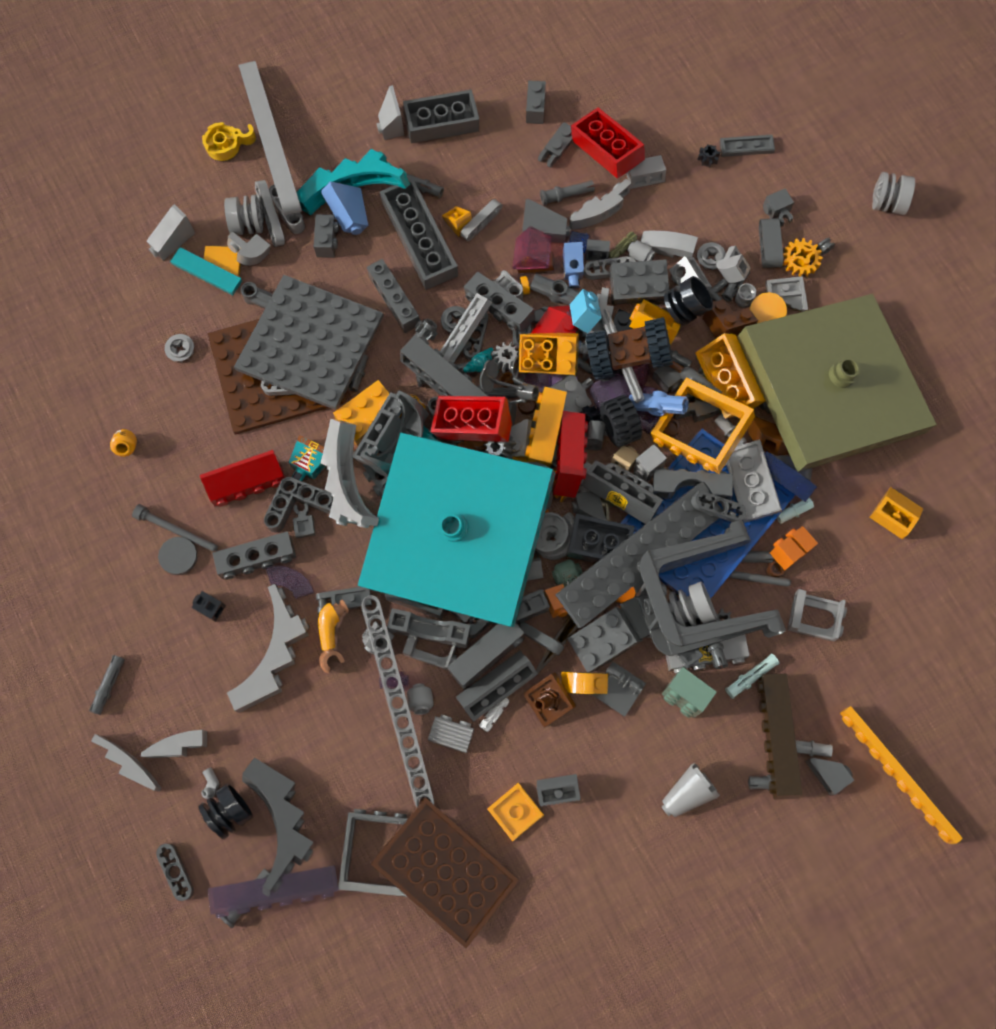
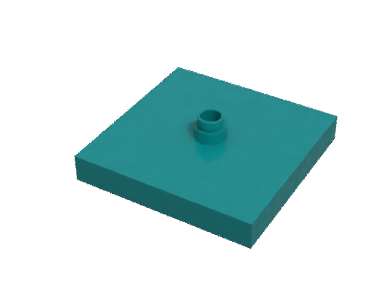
(457, 529)

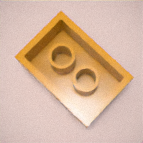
(363, 409)

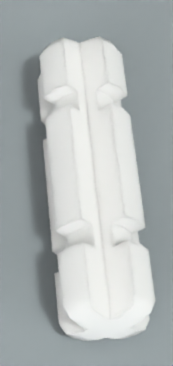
(493, 714)

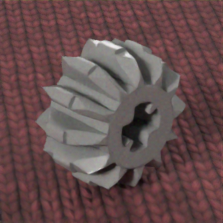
(501, 353)

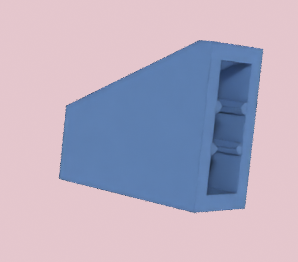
(347, 206)

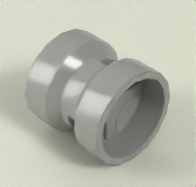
(748, 292)

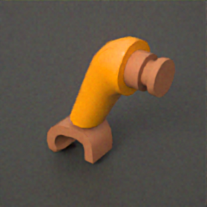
(327, 621)

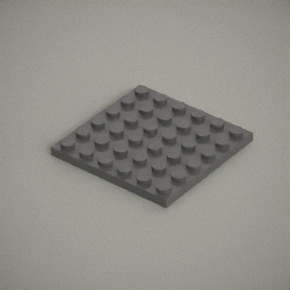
(309, 342)

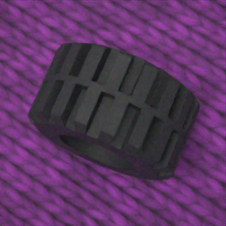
(621, 421)

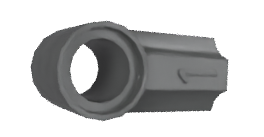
(259, 297)

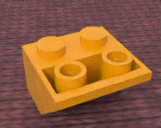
(896, 513)

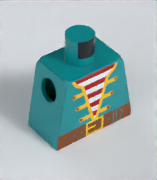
(306, 459)

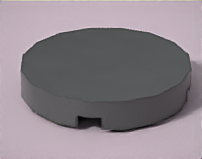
(177, 556)

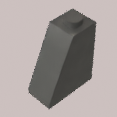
(545, 221)

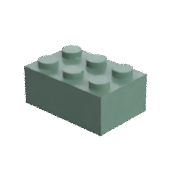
(688, 693)

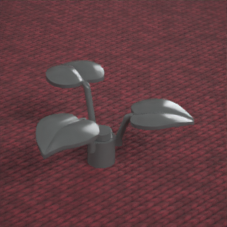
(523, 390)

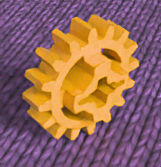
(801, 258)

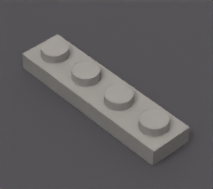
(465, 327)

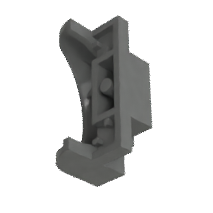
(386, 429)

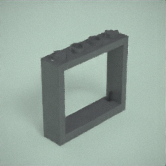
(344, 884)

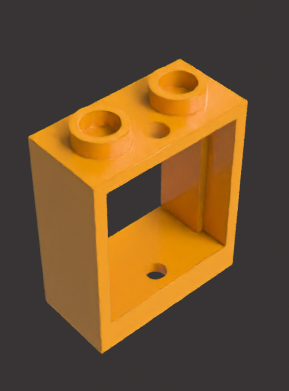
(649, 311)

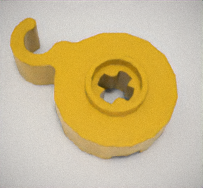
(224, 141)

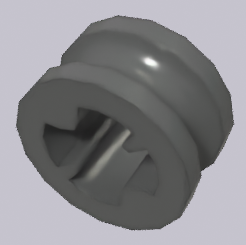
(825, 246)

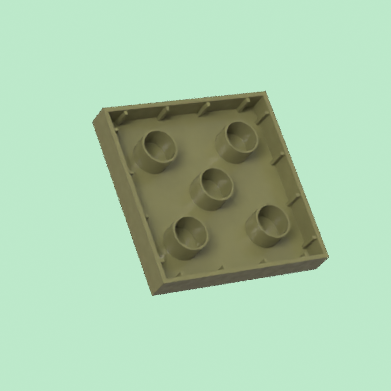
(835, 381)

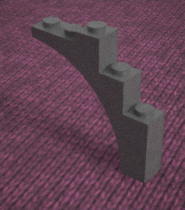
(292, 846)

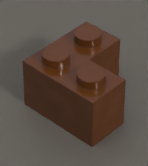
(724, 320)

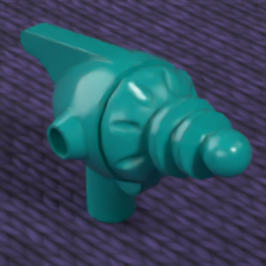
(478, 361)

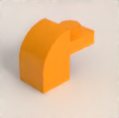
(585, 682)

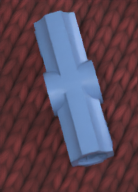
(661, 403)

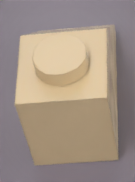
(625, 458)

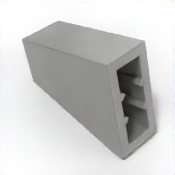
(170, 233)

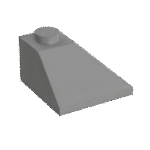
(390, 117)

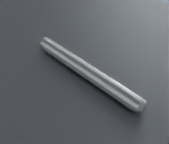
(628, 372)

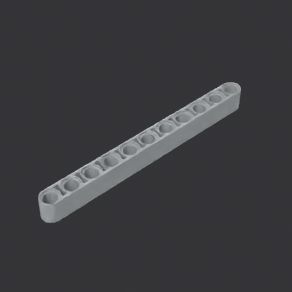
(270, 138)
(398, 691)

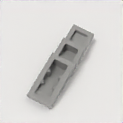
(130, 767)

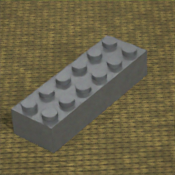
(419, 234)
(436, 371)

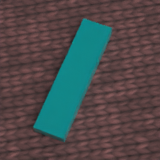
(206, 271)

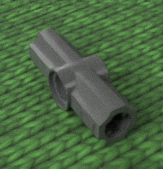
(547, 287)

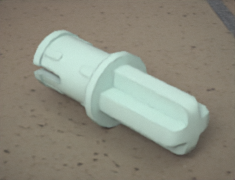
(795, 510)

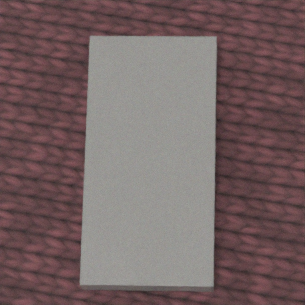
(753, 481)

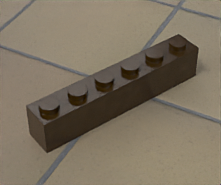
(780, 737)

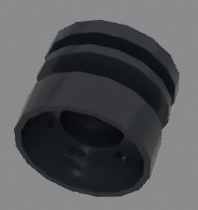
(688, 300)
(221, 814)

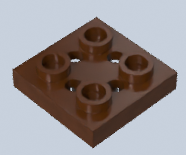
(544, 703)

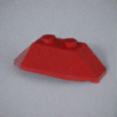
(556, 320)

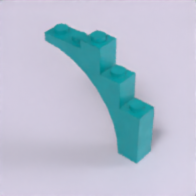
(369, 170)

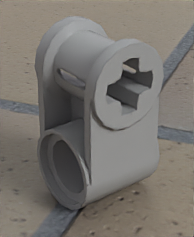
(509, 284)

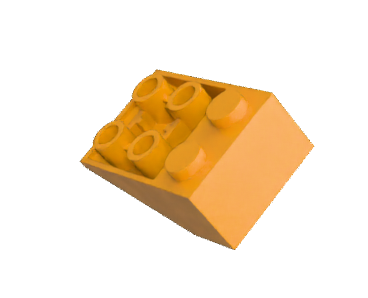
(549, 353)

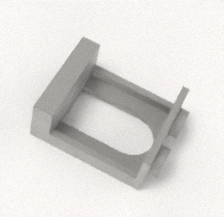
(837, 609)
(442, 662)

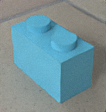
(585, 310)

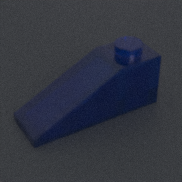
(789, 478)

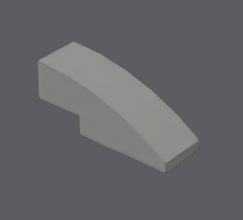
(670, 243)
(177, 745)

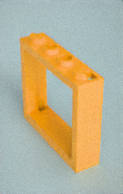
(718, 400)

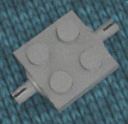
(576, 395)

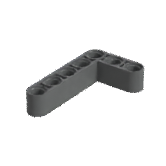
(291, 497)

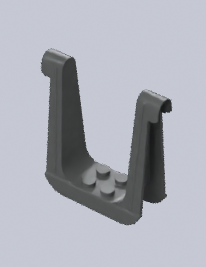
(665, 632)

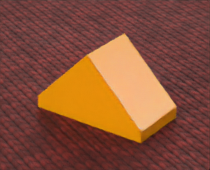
(457, 219)

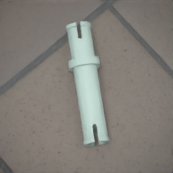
(745, 681)

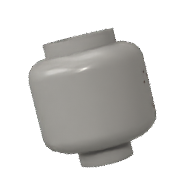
(420, 699)

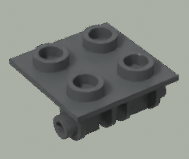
(622, 689)

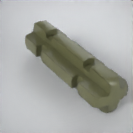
(623, 245)

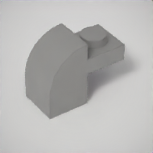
(251, 252)
(733, 266)

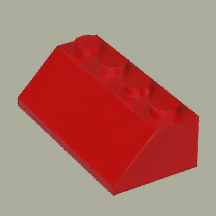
(472, 418)
(243, 478)

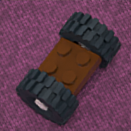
(629, 348)

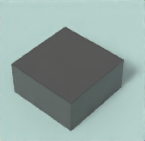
(597, 250)

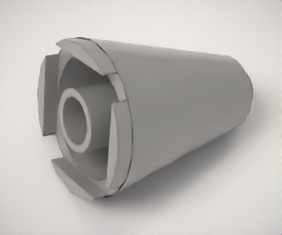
(689, 792)

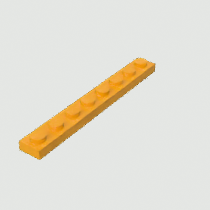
(904, 780)

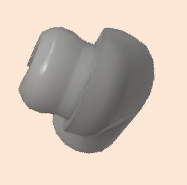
(212, 784)

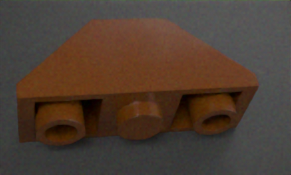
(768, 435)

